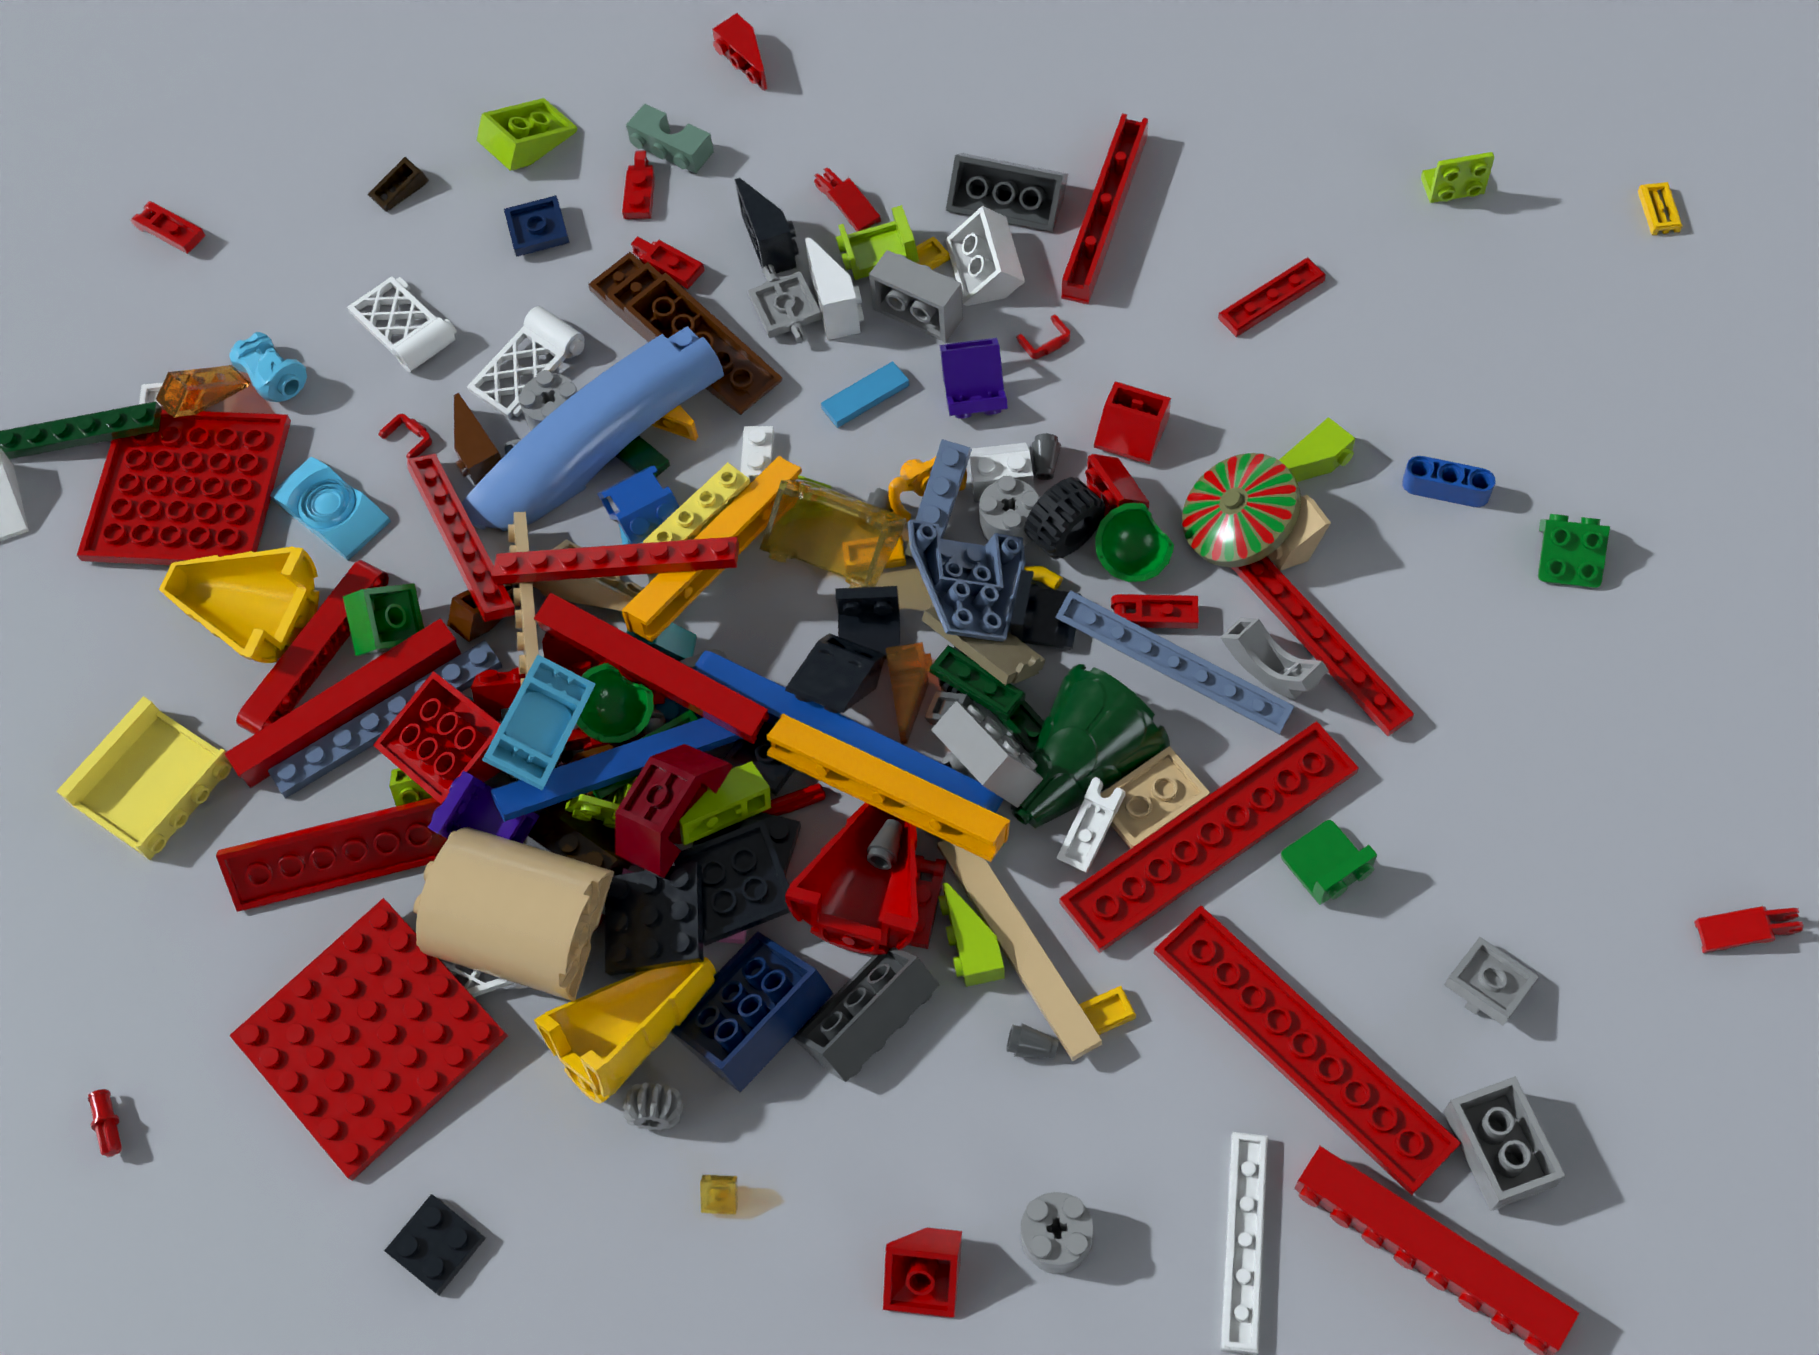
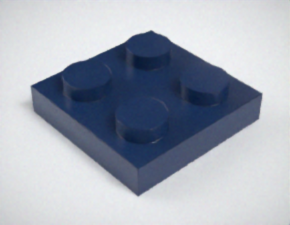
(536, 226)

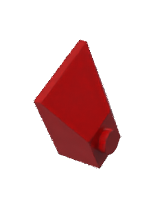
(923, 1272)

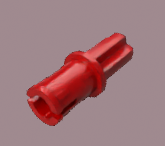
(105, 1122)

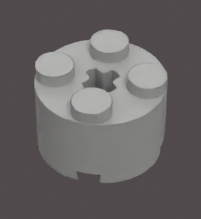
(544, 395)
(1006, 508)
(1075, 1223)

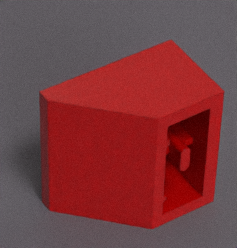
(1132, 422)
(1112, 482)

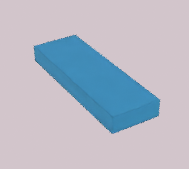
(865, 394)

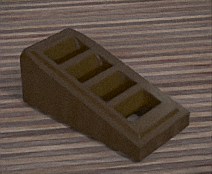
(409, 186)

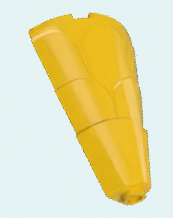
(248, 598)
(619, 1025)

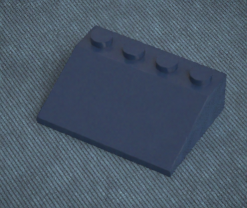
(752, 1010)

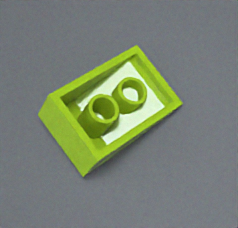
(523, 132)

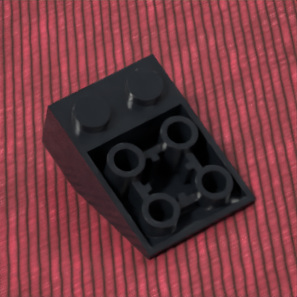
(837, 674)

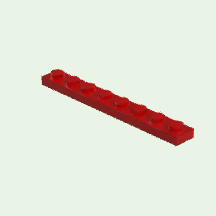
(460, 537)
(616, 560)
(1326, 645)

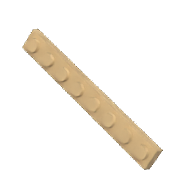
(523, 597)

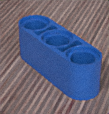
(1436, 472)

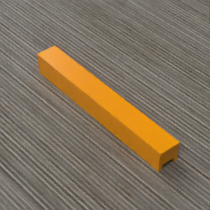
(673, 592)
(888, 788)

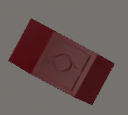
(659, 801)

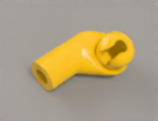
(1045, 576)

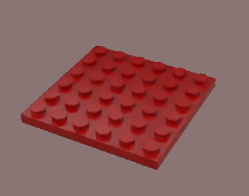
(186, 489)
(368, 1038)

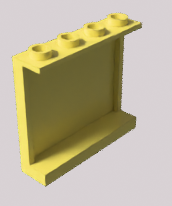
(145, 778)

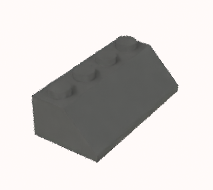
(1017, 191)
(866, 1012)

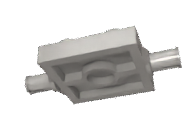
(784, 304)

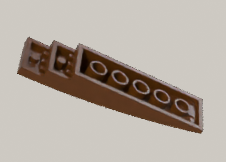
(659, 305)

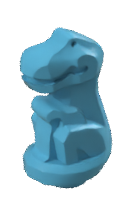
(269, 373)

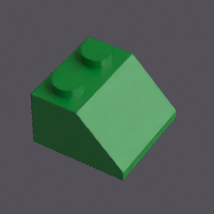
(382, 617)

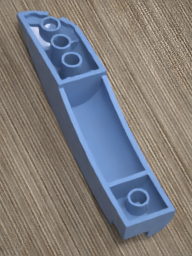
(592, 429)

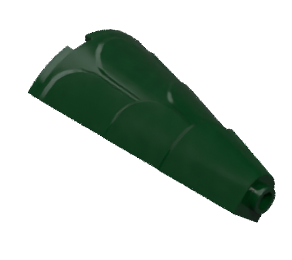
(1090, 733)

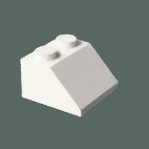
(994, 462)

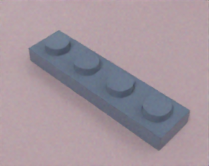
(943, 486)

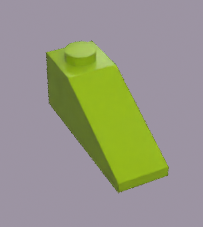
(1320, 451)
(738, 798)

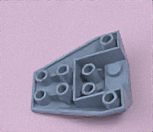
(969, 582)

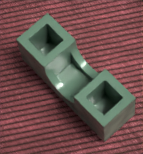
(686, 149)

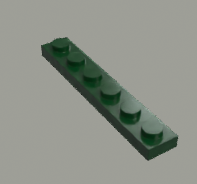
(81, 430)

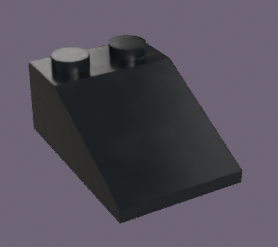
(767, 229)

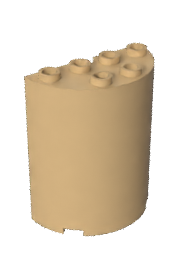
(511, 910)

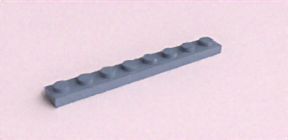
(1175, 662)
(366, 728)

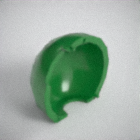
(1132, 544)
(615, 707)

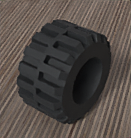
(1064, 518)

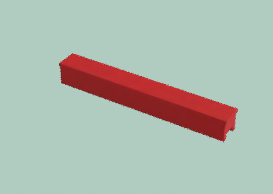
(1104, 210)
(652, 668)
(344, 701)

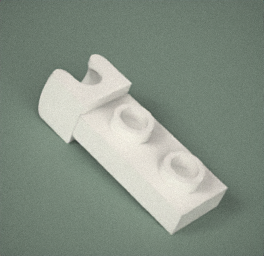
(1090, 826)

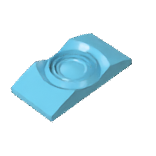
(330, 507)
(539, 722)

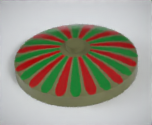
(1241, 510)

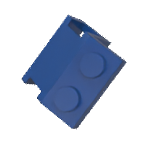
(640, 504)

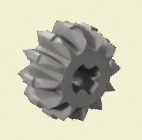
(653, 1106)

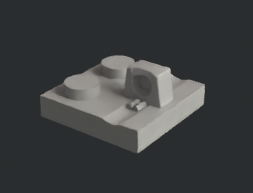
(1490, 981)

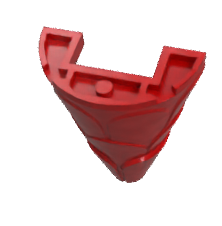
(850, 898)

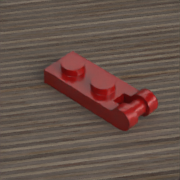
(168, 227)
(1158, 610)
(927, 899)

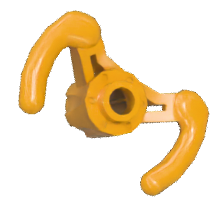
(913, 477)

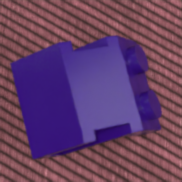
(973, 378)
(473, 807)

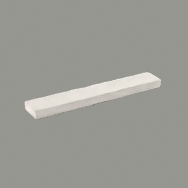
(1244, 1244)

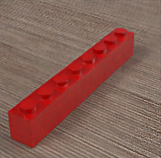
(1436, 1252)

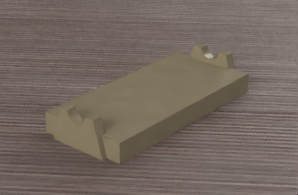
(1006, 661)

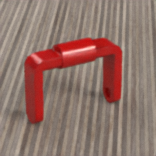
(1049, 346)
(413, 426)

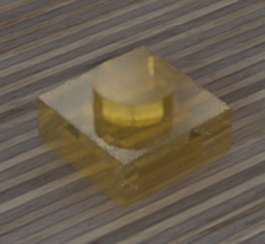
(719, 1194)

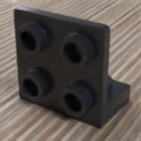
(1035, 615)
(869, 616)

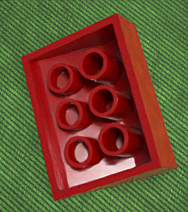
(439, 738)

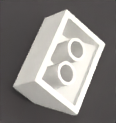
(984, 258)

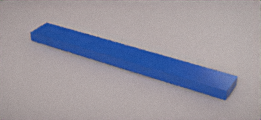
(605, 768)

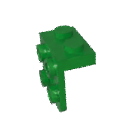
(1573, 551)
(1328, 861)

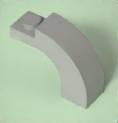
(1269, 662)

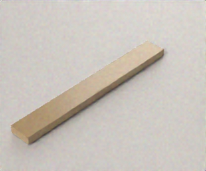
(1022, 950)

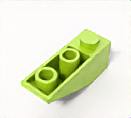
(976, 945)

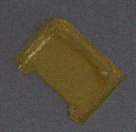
(831, 532)

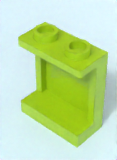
(869, 245)

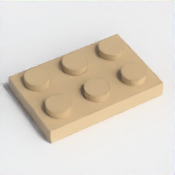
(1154, 796)

